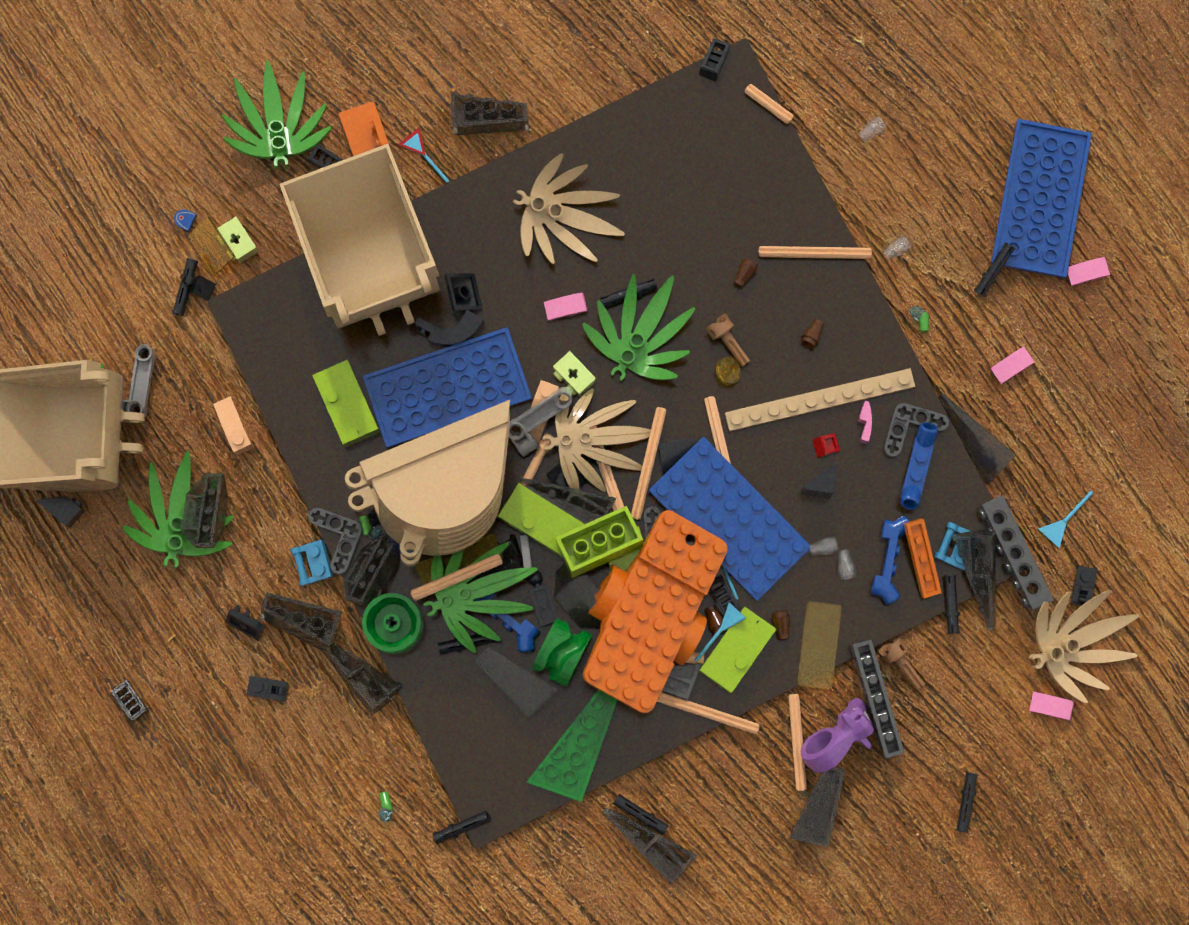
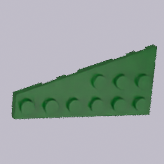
(573, 757)

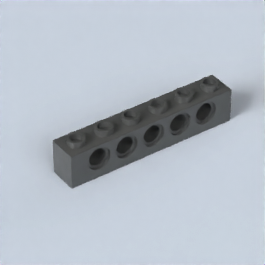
(1025, 559)
(876, 698)

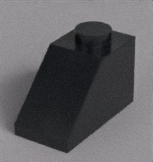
(63, 508)

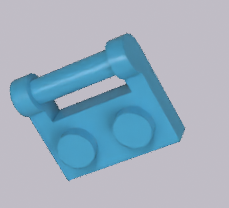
(317, 560)
(954, 560)

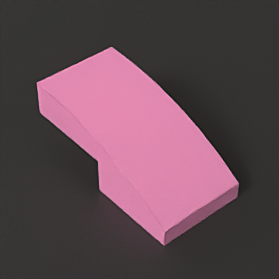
(1088, 271)
(565, 306)
(1012, 365)
(865, 418)
(1051, 706)

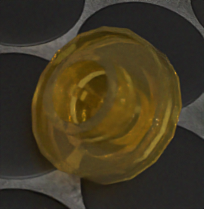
(728, 370)

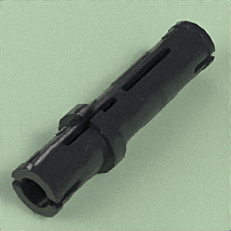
(990, 276)
(184, 289)
(619, 296)
(951, 604)
(455, 645)
(969, 779)
(621, 802)
(455, 830)

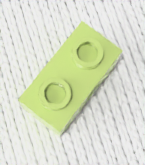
(246, 247)
(568, 364)

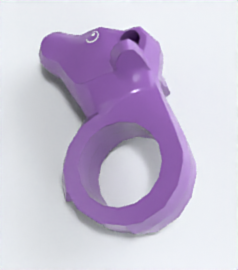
(829, 745)

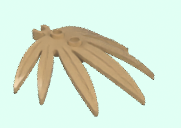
(547, 208)
(578, 439)
(1061, 648)

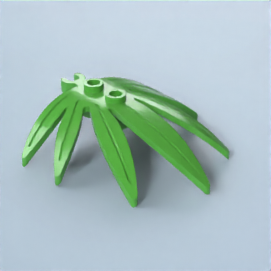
(276, 140)
(633, 347)
(169, 537)
(460, 597)

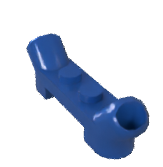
(918, 466)
(882, 584)
(525, 632)

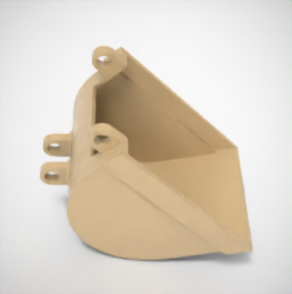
(361, 238)
(62, 427)
(440, 487)

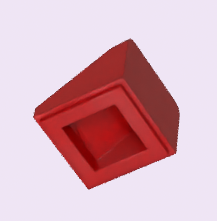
(826, 445)

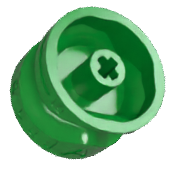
(378, 619)
(562, 652)

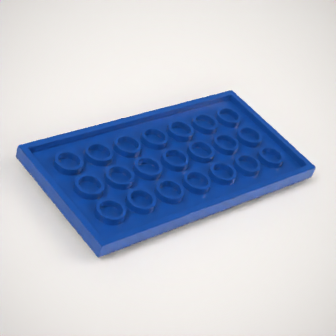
(1042, 197)
(446, 386)
(723, 502)

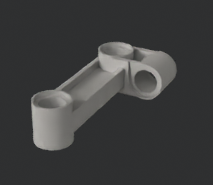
(140, 380)
(534, 417)

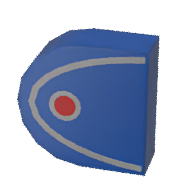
(184, 219)

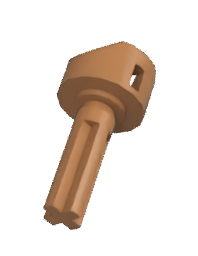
(721, 330)
(895, 653)

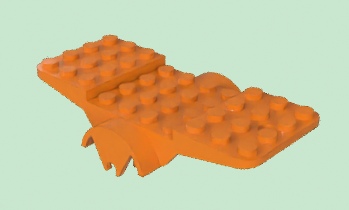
(652, 611)

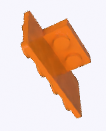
(363, 128)

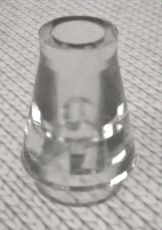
(873, 128)
(897, 247)
(826, 546)
(846, 567)

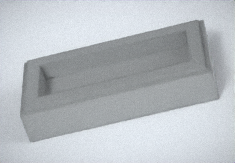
(526, 551)

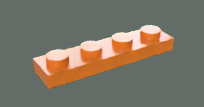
(922, 558)

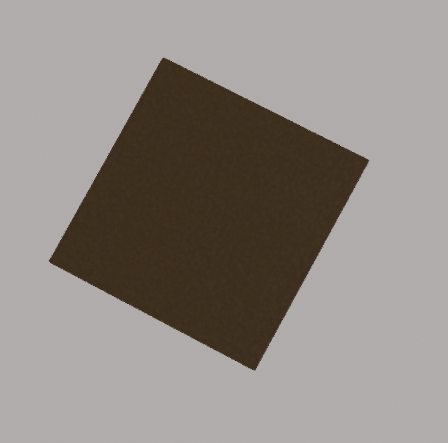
(699, 190)

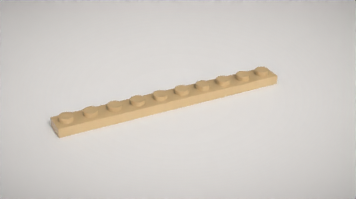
(819, 400)

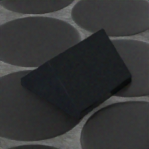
(463, 293)
(823, 484)

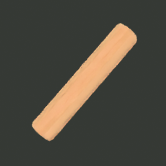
(769, 103)

